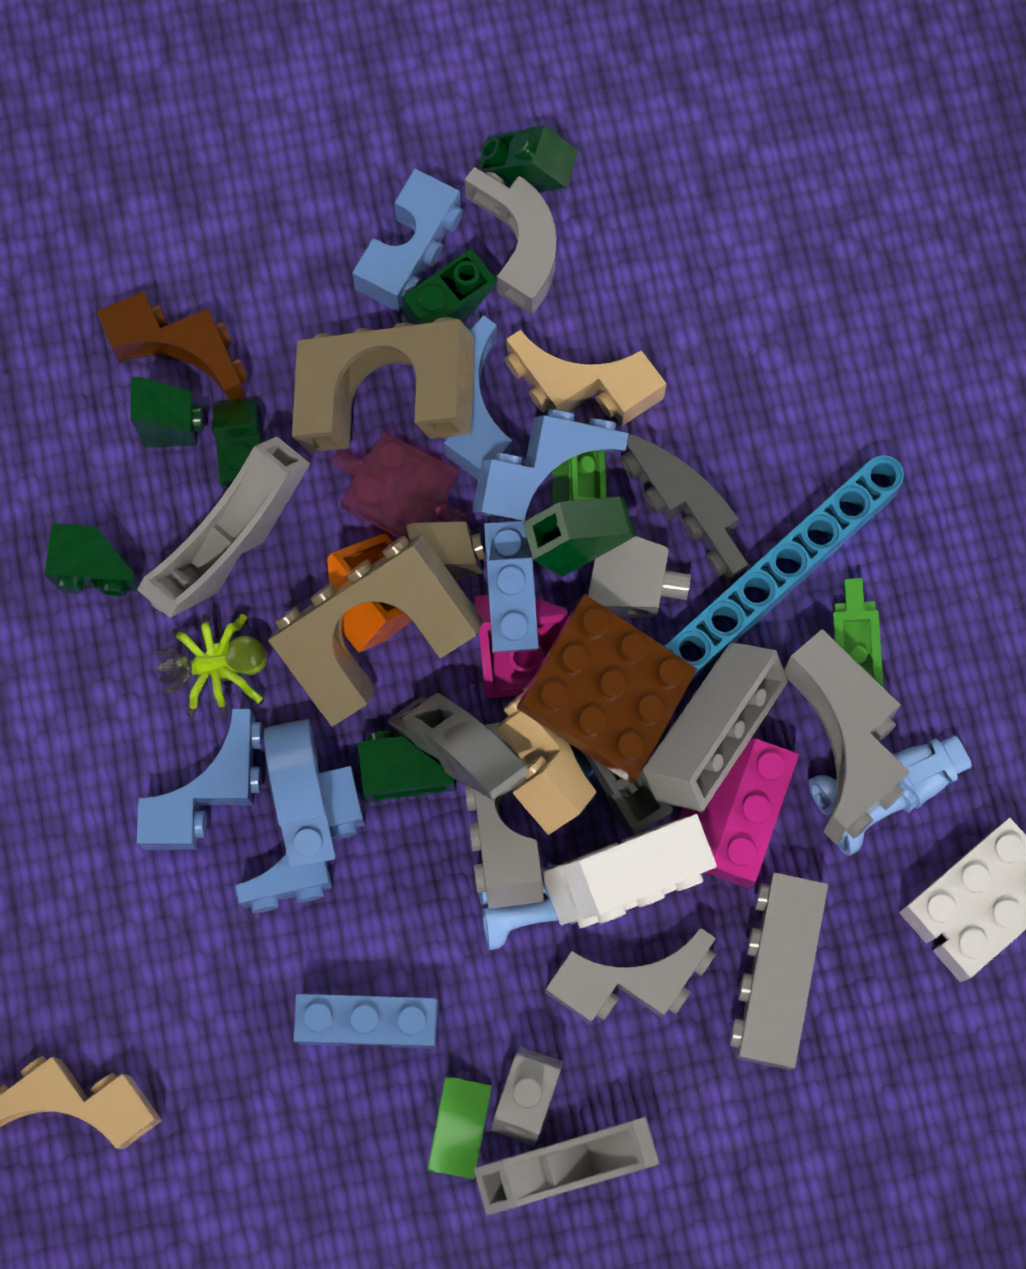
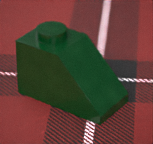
(164, 414)
(398, 769)

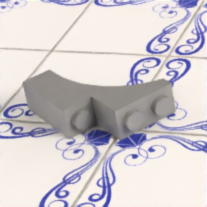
(232, 527)
(856, 719)

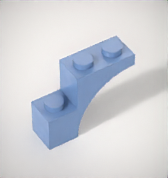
(486, 437)
(508, 487)
(510, 587)
(231, 780)
(308, 881)

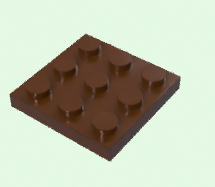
(607, 688)

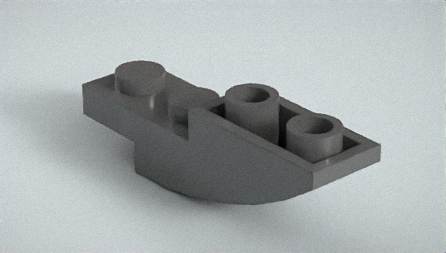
(677, 490)
(460, 743)

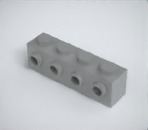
(715, 726)
(780, 971)

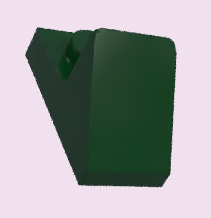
(236, 433)

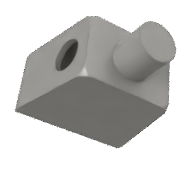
(634, 579)
(526, 1096)

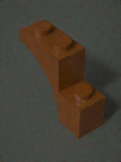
(142, 331)

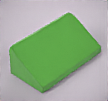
(580, 477)
(459, 1127)

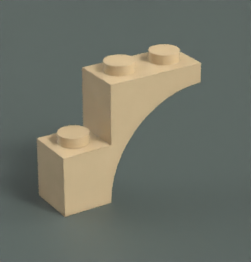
(622, 386)
(555, 783)
(115, 1108)

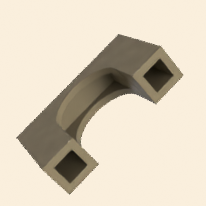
(335, 365)
(406, 578)

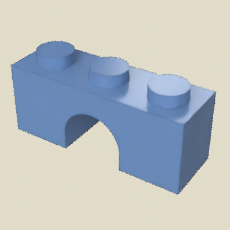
(393, 271)
(366, 1021)

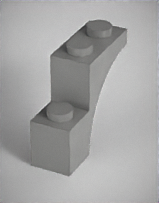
(659, 986)
(566, 1166)

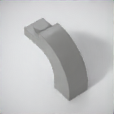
(532, 266)

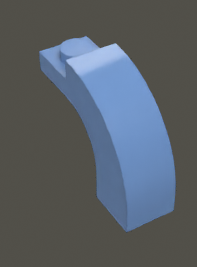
(298, 792)

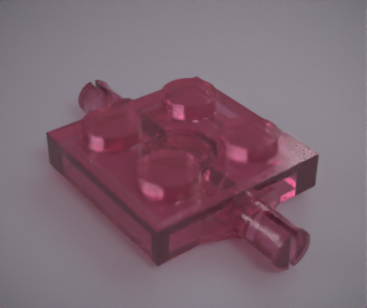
(398, 486)

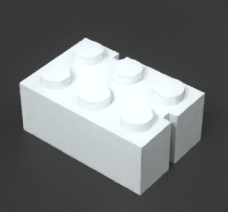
(630, 873)
(975, 903)

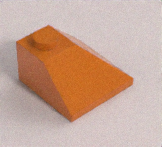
(369, 621)

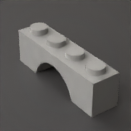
(510, 860)

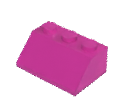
(746, 810)

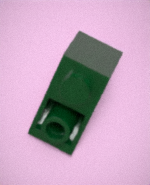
(532, 154)
(450, 292)
(577, 532)
(84, 559)

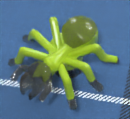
(222, 661)

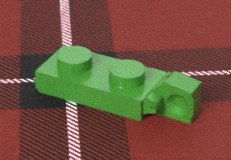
(858, 629)

